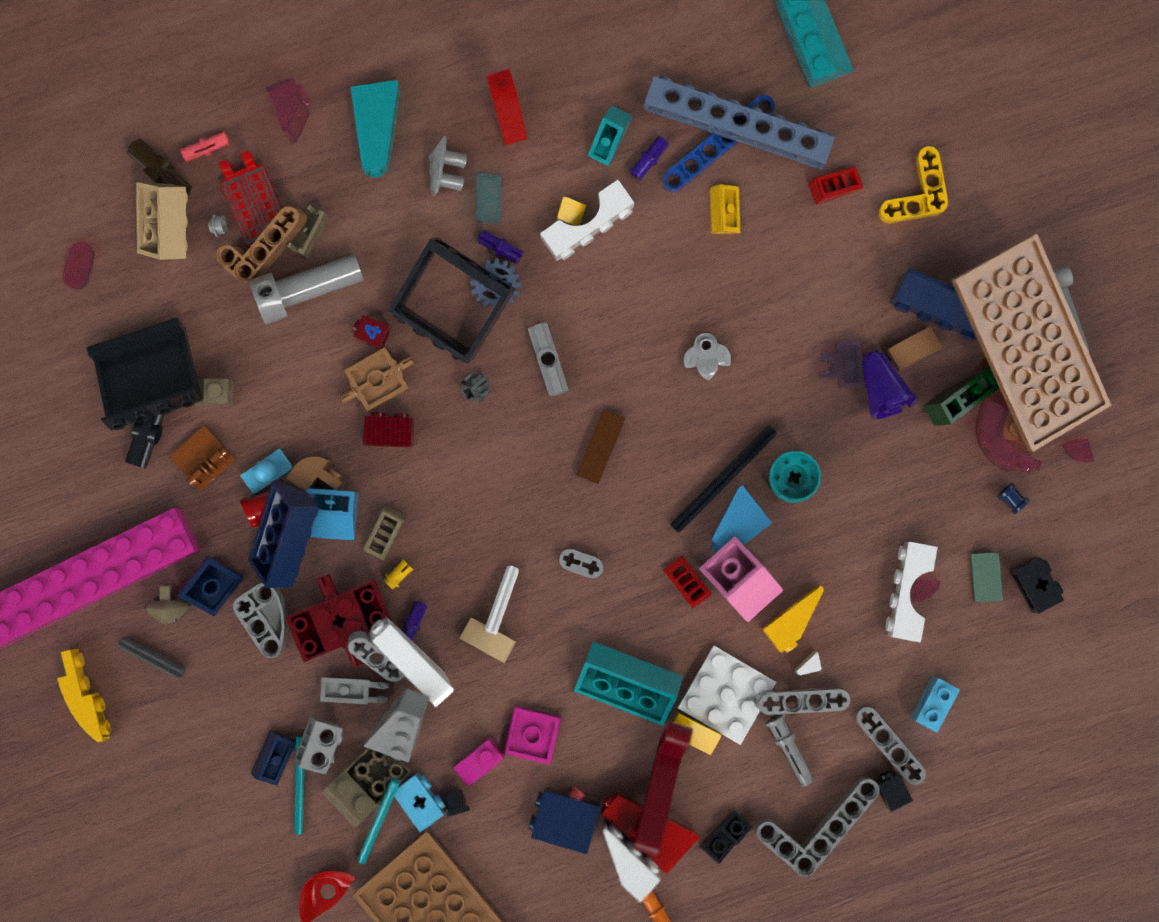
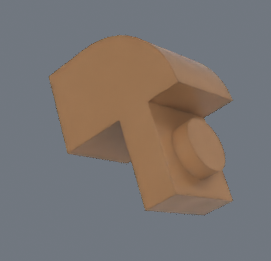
(311, 470)

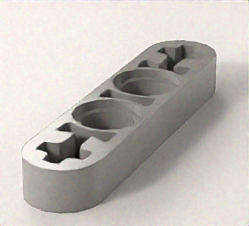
(803, 697)
(892, 743)

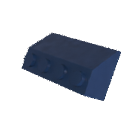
(932, 301)
(282, 535)

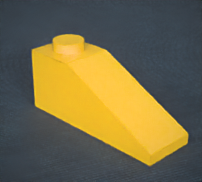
(791, 623)

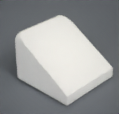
(809, 664)

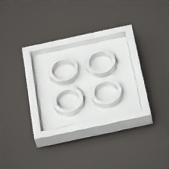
(725, 694)

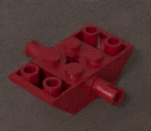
(317, 628)

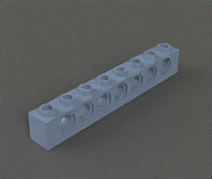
(746, 133)

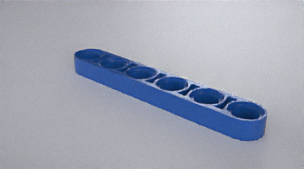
(704, 161)

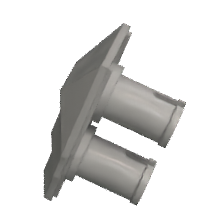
(439, 157)

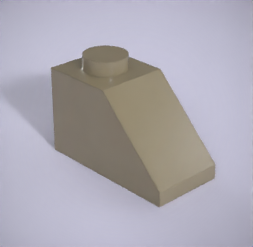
(216, 392)

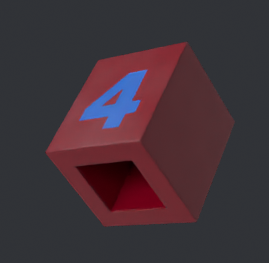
(371, 332)

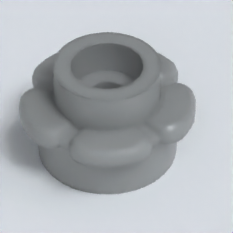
(218, 225)

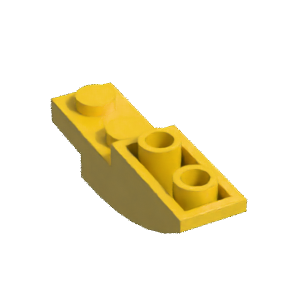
(85, 707)

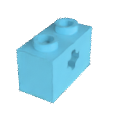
(934, 704)
(420, 815)

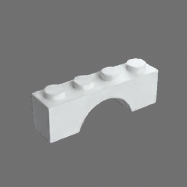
(564, 238)
(904, 620)

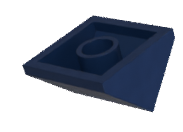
(210, 585)

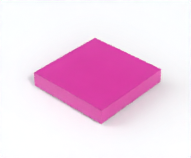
(532, 735)

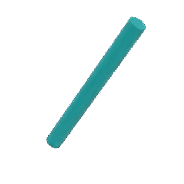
(299, 795)
(378, 820)

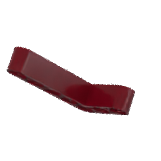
(659, 794)

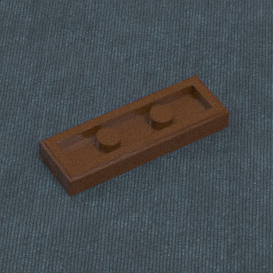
(600, 446)

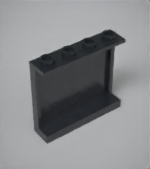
(145, 374)

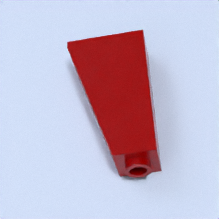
(506, 106)
(625, 816)

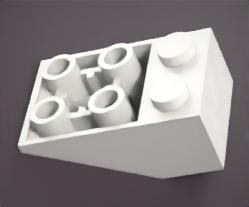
(635, 871)

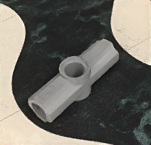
(543, 345)

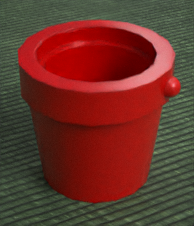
(254, 507)

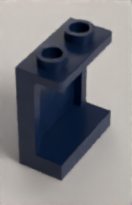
(564, 821)

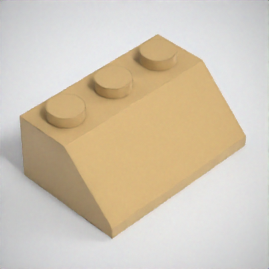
(161, 220)

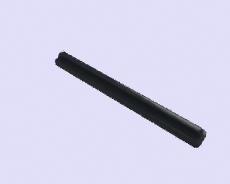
(723, 479)

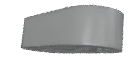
(578, 569)

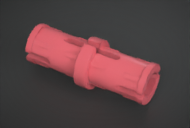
(205, 146)

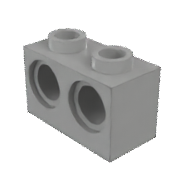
(313, 744)

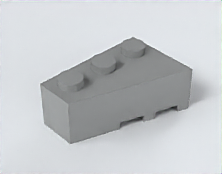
(399, 726)

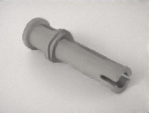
(785, 740)

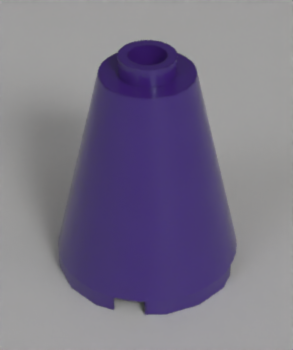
(885, 387)

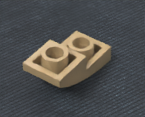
(496, 645)

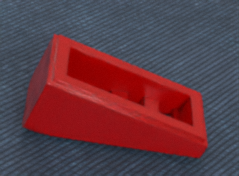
(821, 190)
(698, 599)

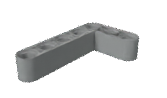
(822, 830)

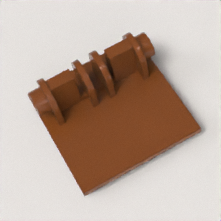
(202, 458)

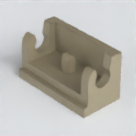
(308, 236)

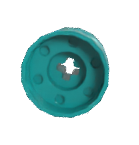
(798, 463)

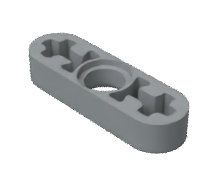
(379, 666)

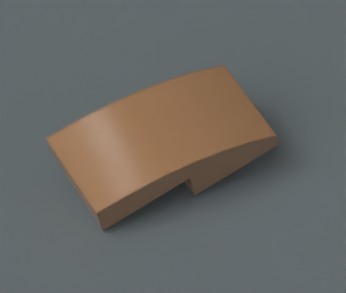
(914, 349)

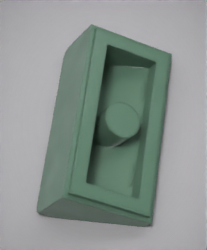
(986, 577)

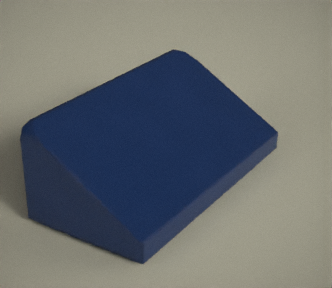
(273, 757)

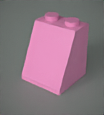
(741, 579)

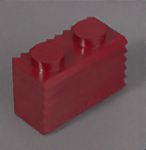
(388, 431)

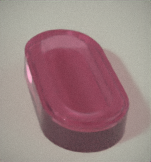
(78, 265)

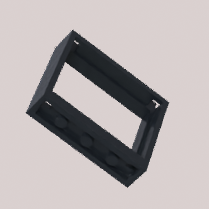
(471, 268)

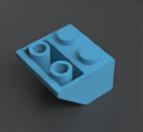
(335, 514)

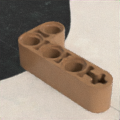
(265, 240)

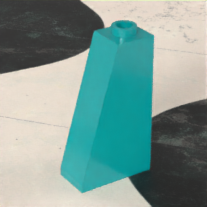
(375, 120)

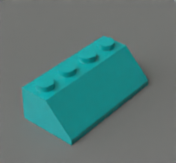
(814, 40)
(628, 683)

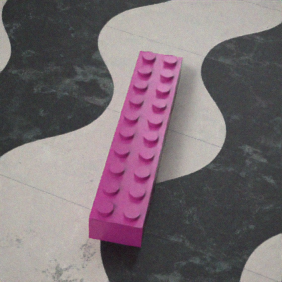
(95, 575)

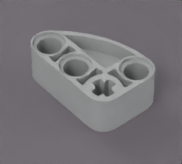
(270, 612)

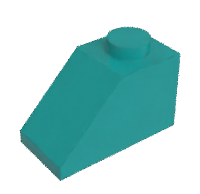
(610, 135)

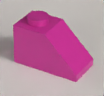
(479, 761)

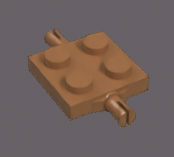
(376, 379)

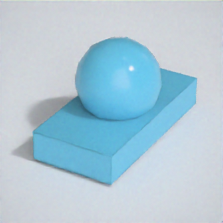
(266, 471)

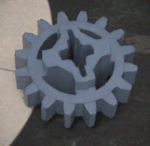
(510, 279)

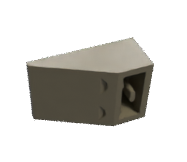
(364, 784)

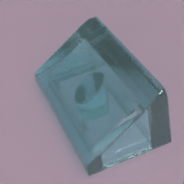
(488, 199)

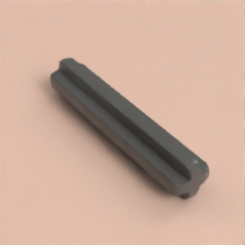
(151, 657)

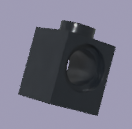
(893, 790)

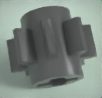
(475, 387)

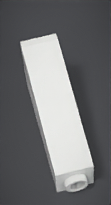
(411, 660)

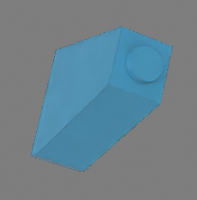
(741, 519)

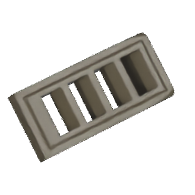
(393, 514)

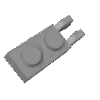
(351, 690)

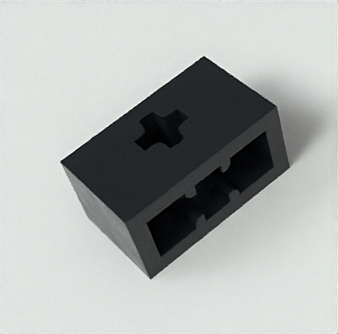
(1026, 578)

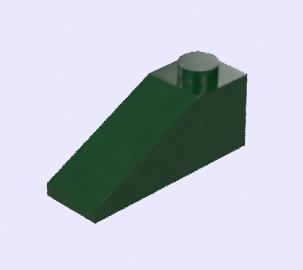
(961, 398)

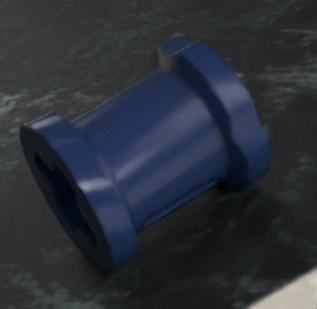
(1013, 498)

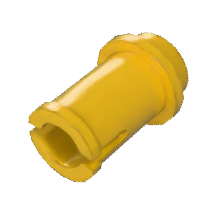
(397, 575)

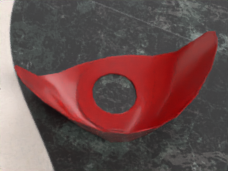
(311, 902)

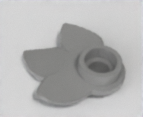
(707, 359)

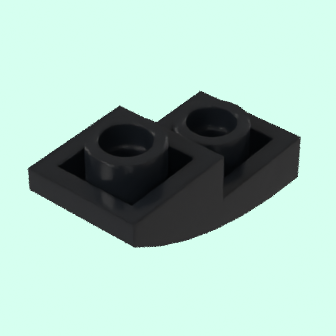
(725, 837)

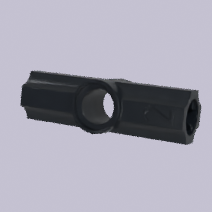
(144, 437)

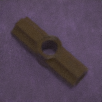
(155, 165)

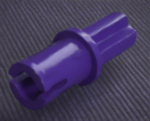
(649, 158)
(500, 247)
(414, 618)

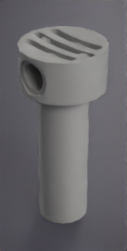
(275, 296)

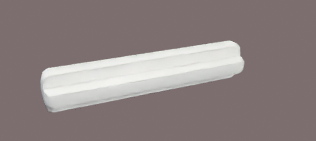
(501, 600)

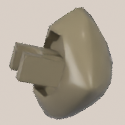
(167, 608)

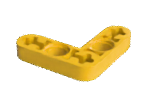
(924, 200)

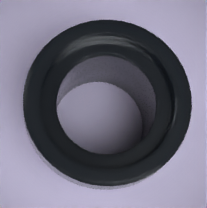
(456, 803)

